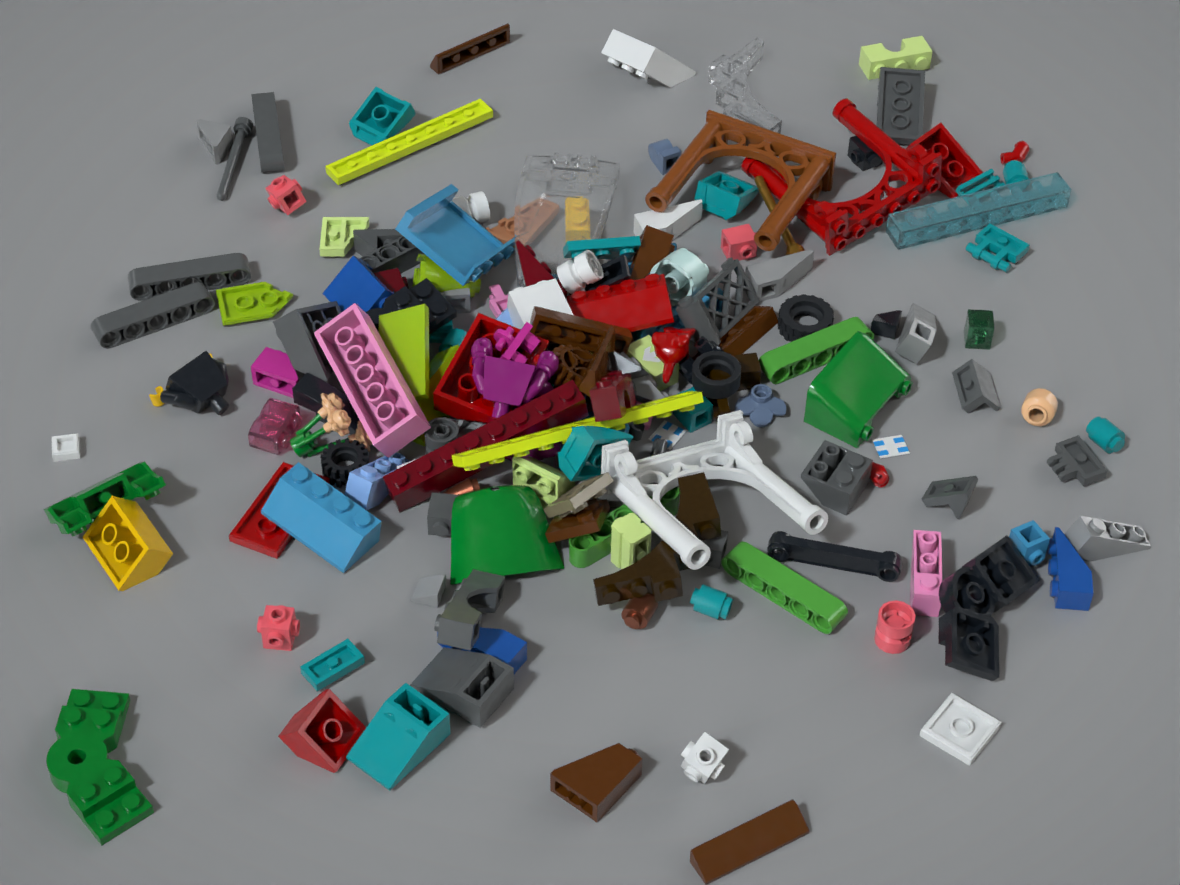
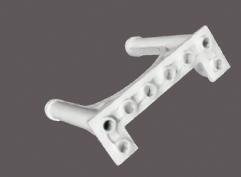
(740, 464)

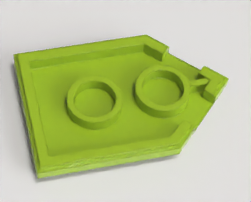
(250, 302)

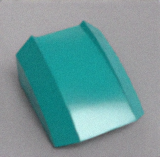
(380, 117)
(725, 194)
(582, 452)

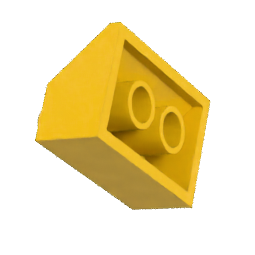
(127, 543)

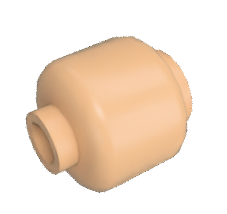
(1039, 407)

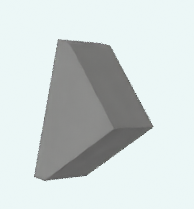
(215, 138)

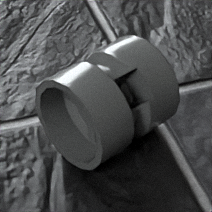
(441, 432)

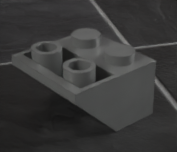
(837, 476)

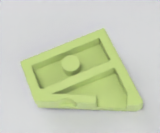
(338, 234)

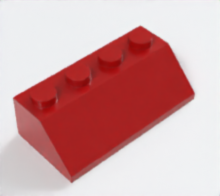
(628, 305)

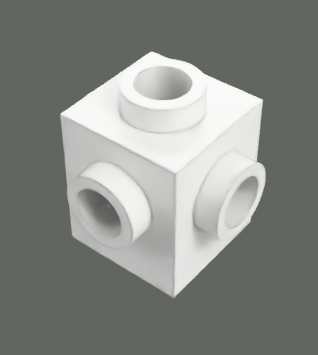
(708, 750)

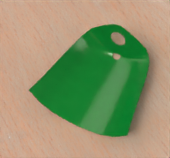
(500, 533)

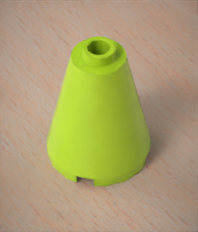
(439, 278)

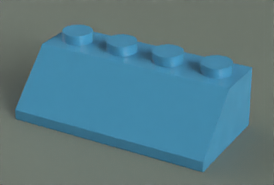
(322, 518)

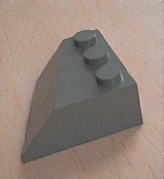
(298, 337)

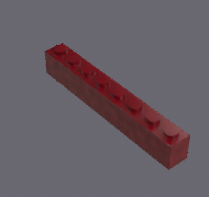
(436, 469)

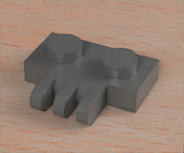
(1077, 461)

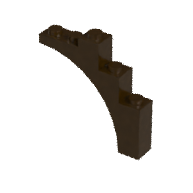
(659, 569)

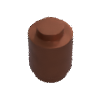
(639, 611)

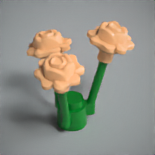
(338, 421)

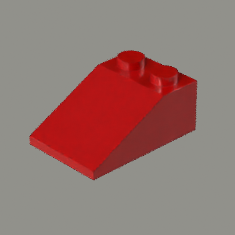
(956, 163)

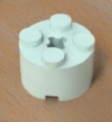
(683, 274)

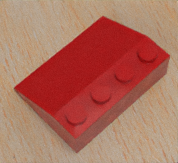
(457, 391)

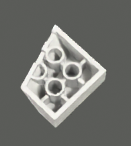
(645, 60)

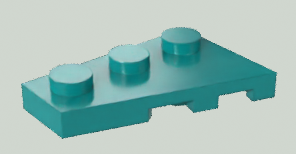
(604, 248)

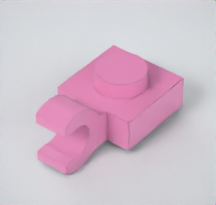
(498, 300)

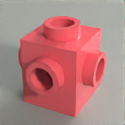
(285, 194)
(278, 627)

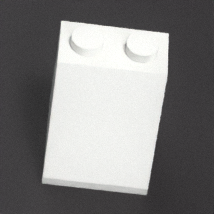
(542, 294)

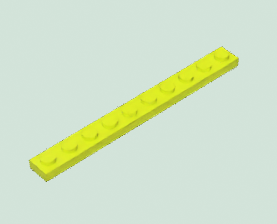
(544, 439)

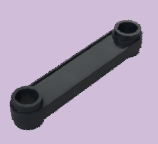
(883, 565)

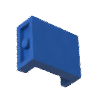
(357, 285)

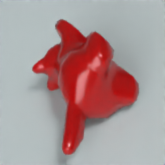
(671, 347)

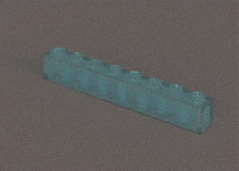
(977, 210)

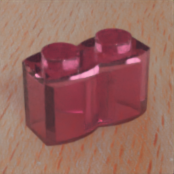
(275, 426)

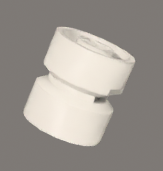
(475, 206)
(582, 270)

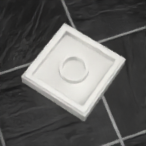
(960, 729)

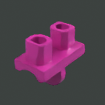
(524, 339)

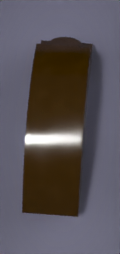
(749, 377)

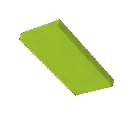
(407, 340)

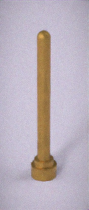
(792, 247)

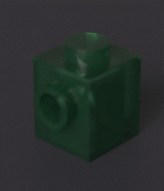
(979, 329)

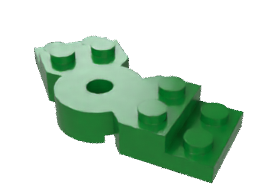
(97, 787)

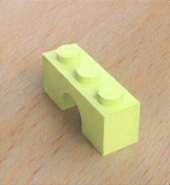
(914, 54)

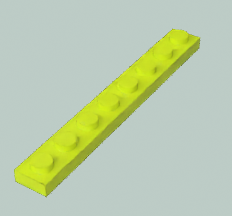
(408, 141)

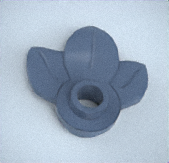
(761, 405)

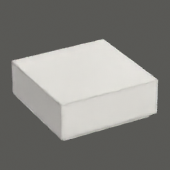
(65, 447)

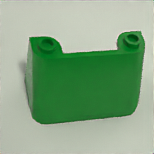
(854, 390)

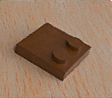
(580, 523)

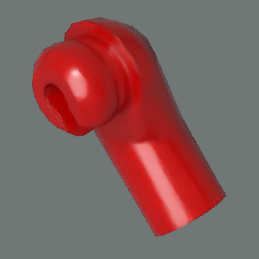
(1019, 153)
(879, 475)

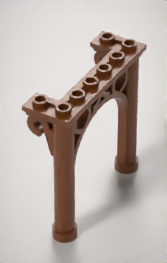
(760, 144)

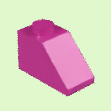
(274, 372)

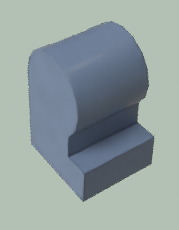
(661, 152)

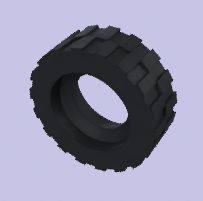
(807, 306)

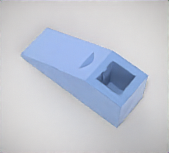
(366, 483)

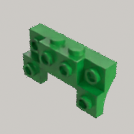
(83, 507)

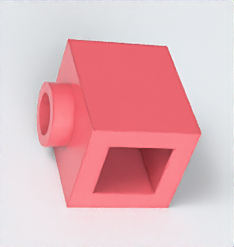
(739, 242)

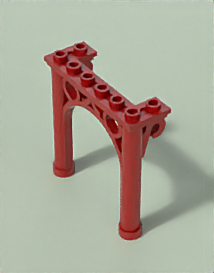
(831, 220)

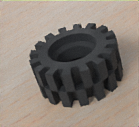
(342, 452)

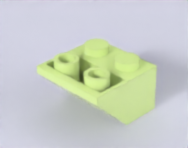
(542, 478)

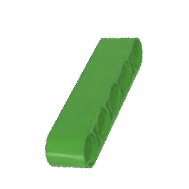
(809, 351)
(592, 547)
(785, 587)

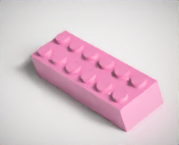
(372, 380)

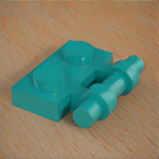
(1000, 242)

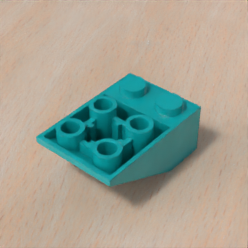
(400, 736)

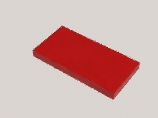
(256, 530)

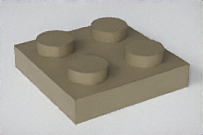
(576, 498)

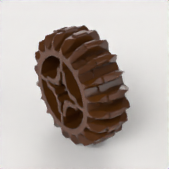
(571, 366)

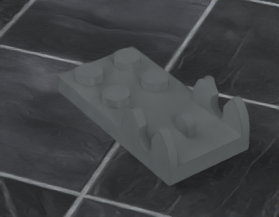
(901, 103)

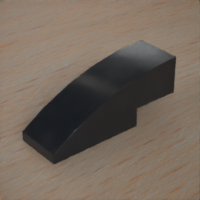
(308, 395)

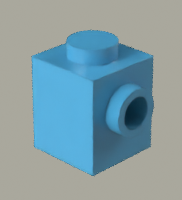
(1030, 542)

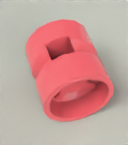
(894, 627)

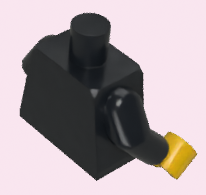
(196, 386)

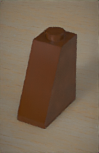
(597, 780)

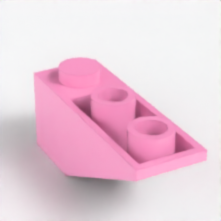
(926, 573)

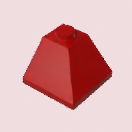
(323, 731)

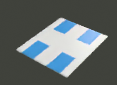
(669, 432)
(890, 446)

